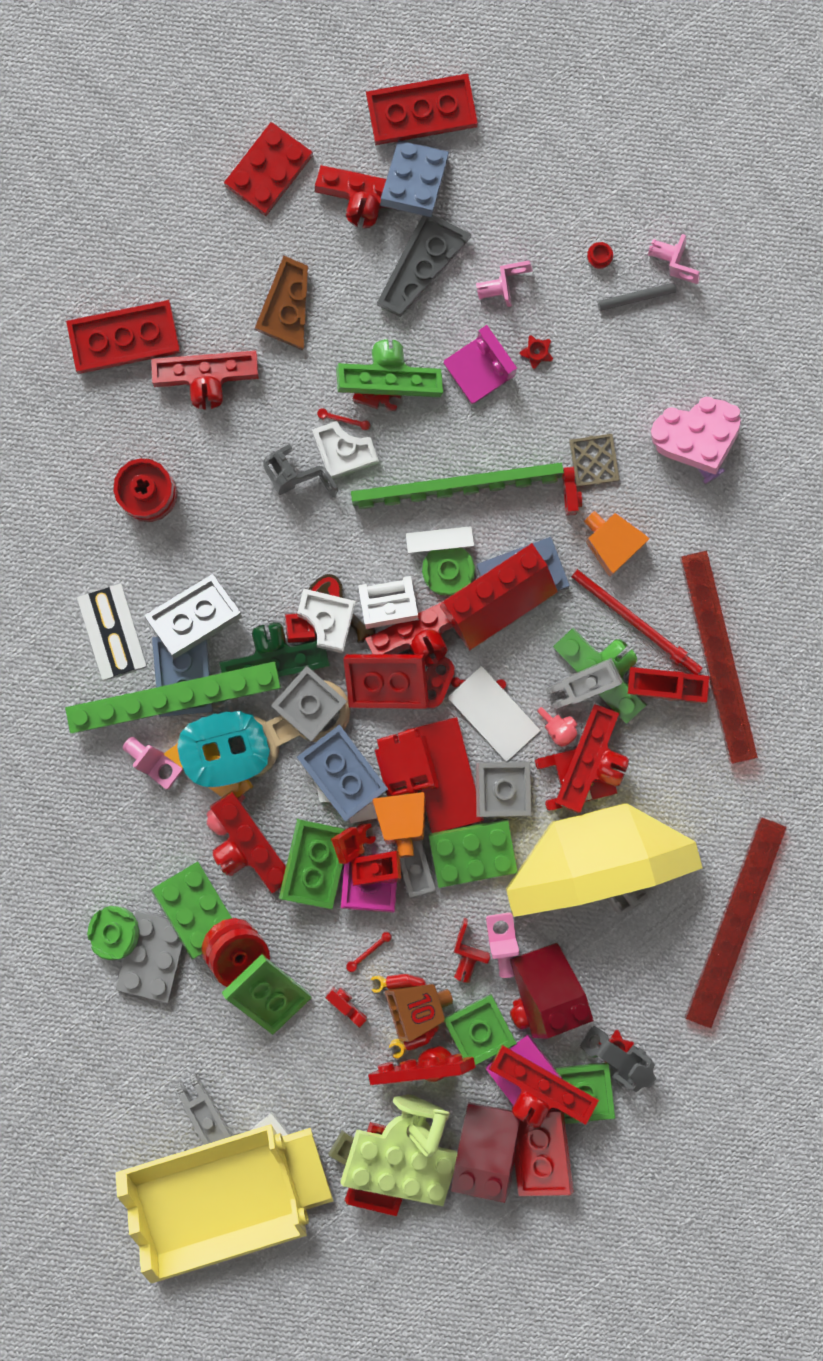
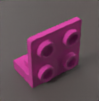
(481, 366)

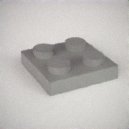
(309, 703)
(503, 789)

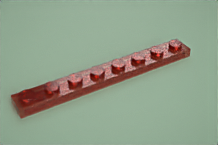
(718, 657)
(735, 922)

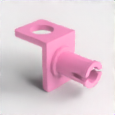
(673, 255)
(501, 285)
(150, 760)
(503, 945)

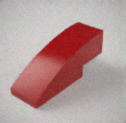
(668, 685)

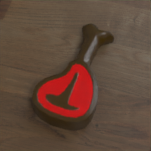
(332, 585)

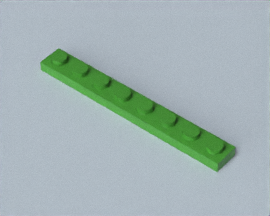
(446, 487)
(173, 697)

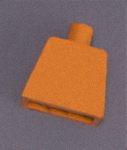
(613, 540)
(402, 820)

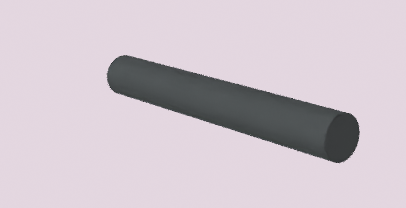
(636, 296)

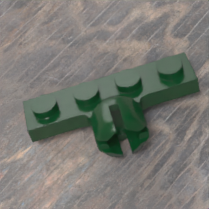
(287, 657)

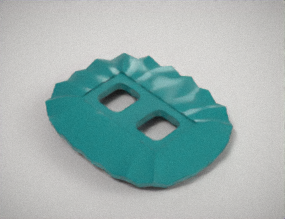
(229, 767)

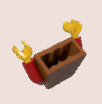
(414, 1009)

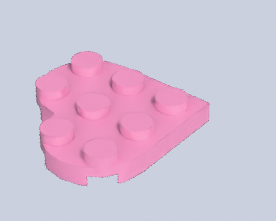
(698, 436)

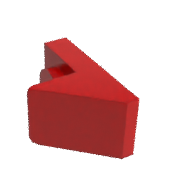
(376, 869)

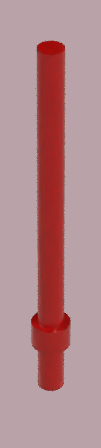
(676, 654)

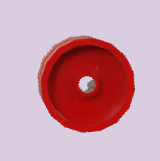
(137, 476)
(232, 948)

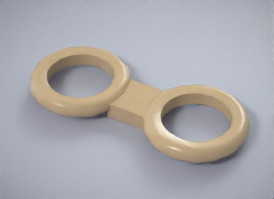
(281, 731)

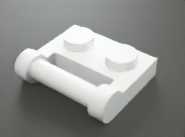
(388, 609)

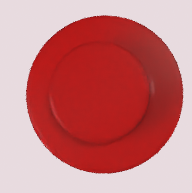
(600, 255)

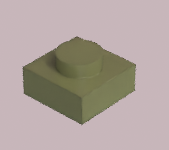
(341, 1147)

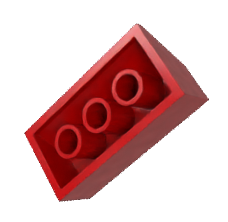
(500, 596)

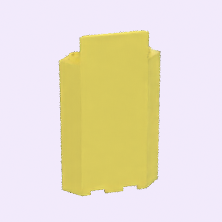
(222, 1200)

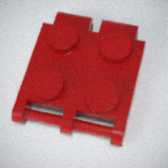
(405, 762)

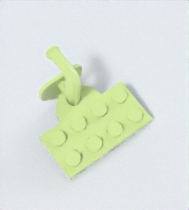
(405, 1157)

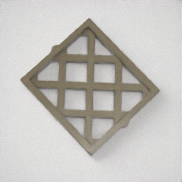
(597, 481)

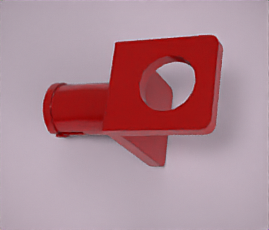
(469, 956)

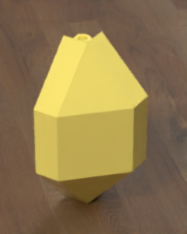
(599, 859)

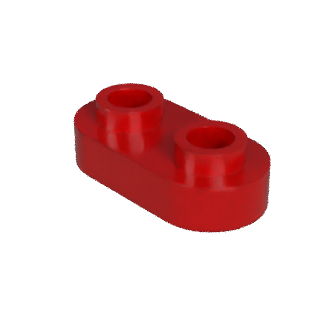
(437, 682)

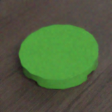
(448, 570)
(113, 933)

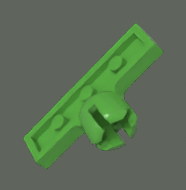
(389, 375)
(583, 655)

